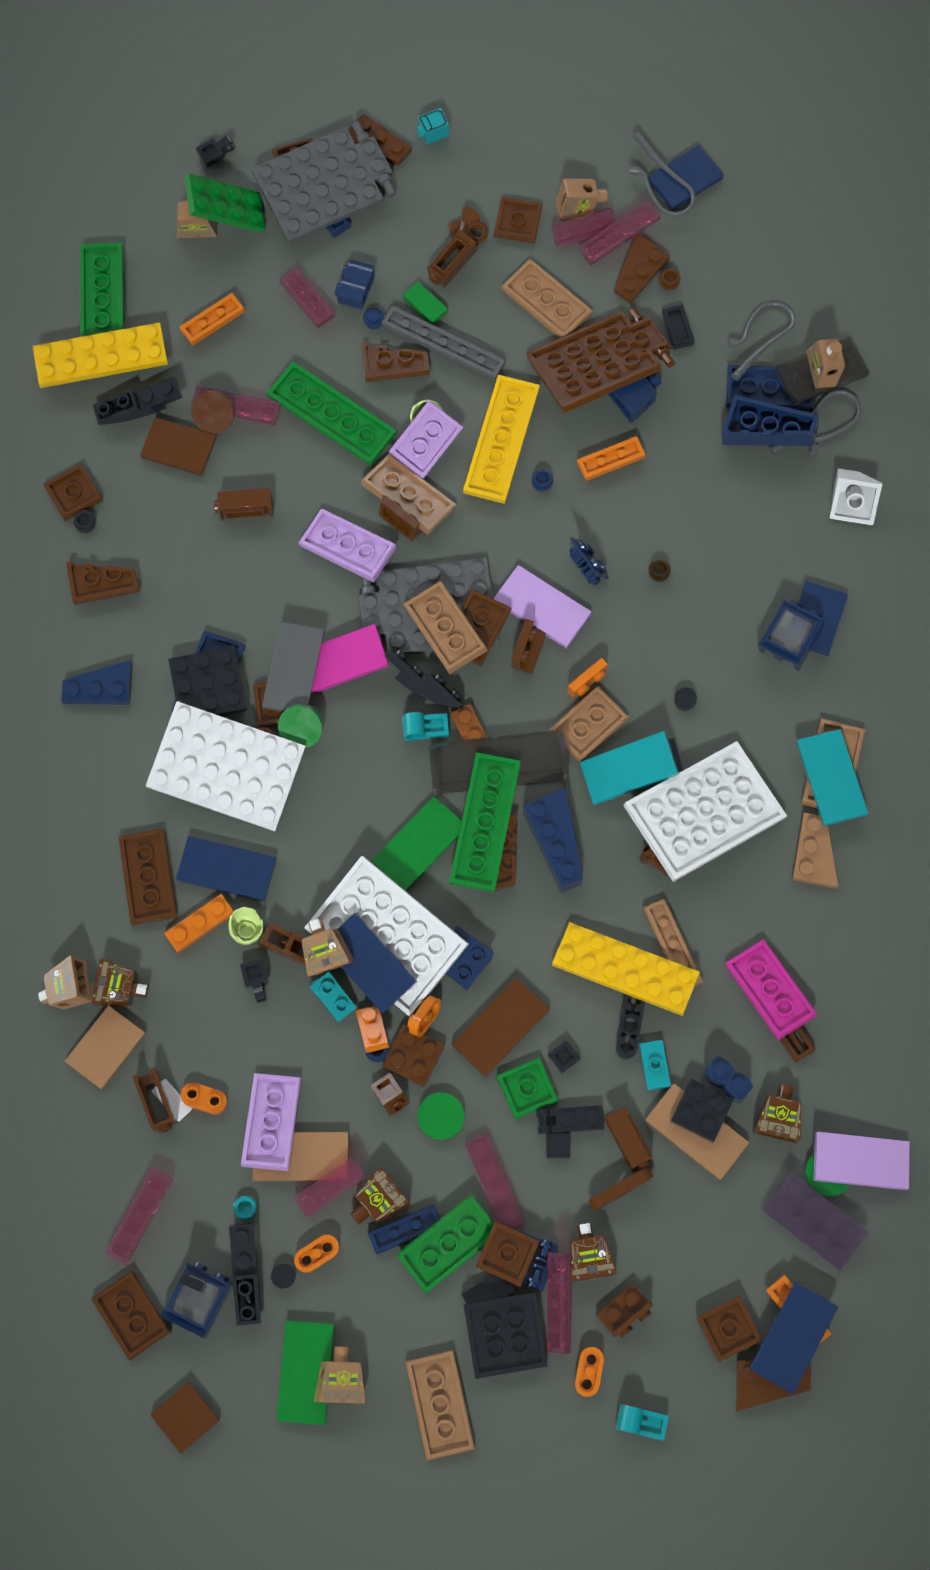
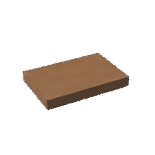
(590, 723)
(105, 1047)

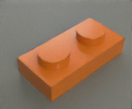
(582, 683)
(372, 1029)

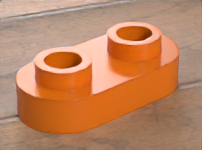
(424, 1016)
(203, 1098)
(317, 1254)
(588, 1371)

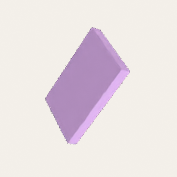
(425, 439)

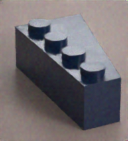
(768, 424)
(554, 833)

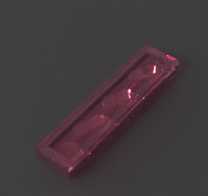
(619, 232)
(249, 407)
(494, 1182)
(139, 1216)
(559, 1303)

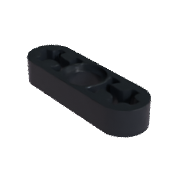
(621, 1040)

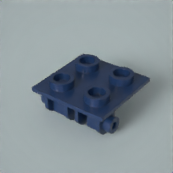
(582, 554)
(470, 962)
(538, 1269)

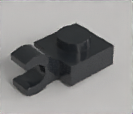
(212, 151)
(254, 976)

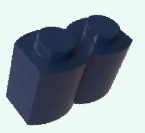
(355, 284)
(722, 1075)

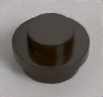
(659, 570)

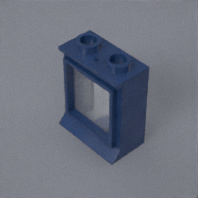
(792, 633)
(194, 1309)

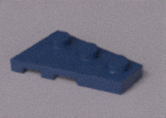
(102, 686)

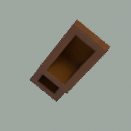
(282, 943)

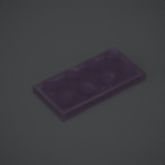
(815, 1221)

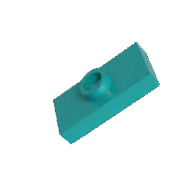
(654, 1065)

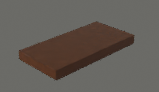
(147, 877)
(500, 1027)

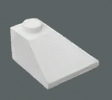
(855, 497)

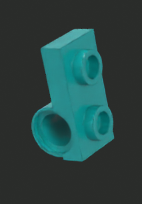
(420, 726)
(332, 996)
(642, 1422)

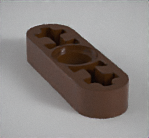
(621, 1188)

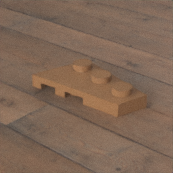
(814, 854)

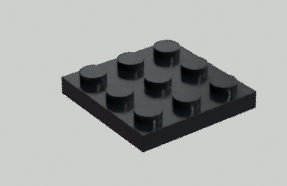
(209, 681)
(505, 1335)

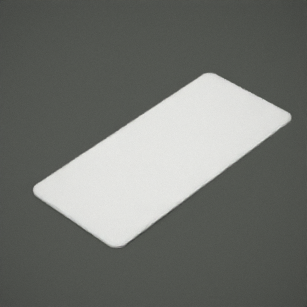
(179, 1109)

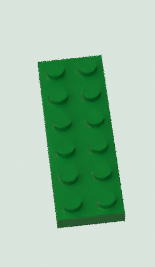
(101, 288)
(332, 413)
(485, 822)

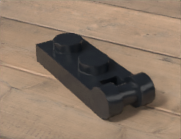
(571, 1119)

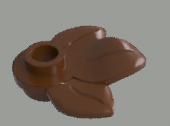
(469, 224)

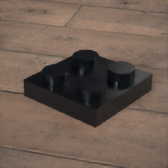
(701, 1110)

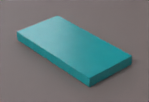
(629, 768)
(832, 777)

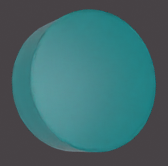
(245, 1208)

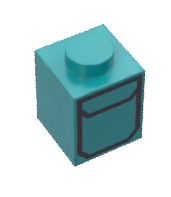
(432, 126)

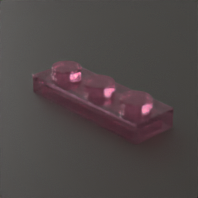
(582, 227)
(307, 298)
(329, 1187)

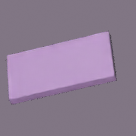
(347, 545)
(546, 606)
(271, 1122)
(861, 1161)

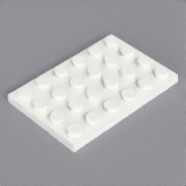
(225, 766)
(704, 811)
(400, 922)

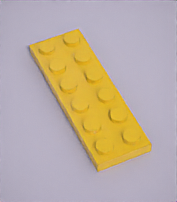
(100, 355)
(501, 439)
(626, 969)

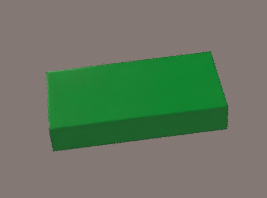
(425, 303)

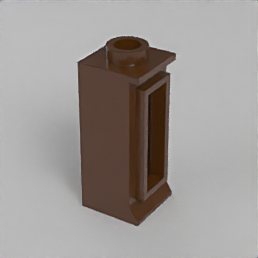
(444, 277)
(244, 503)
(141, 1082)
(629, 1139)

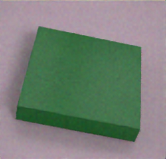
(527, 1088)

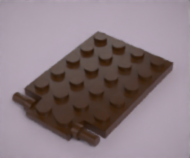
(600, 358)

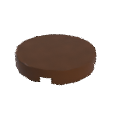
(212, 412)

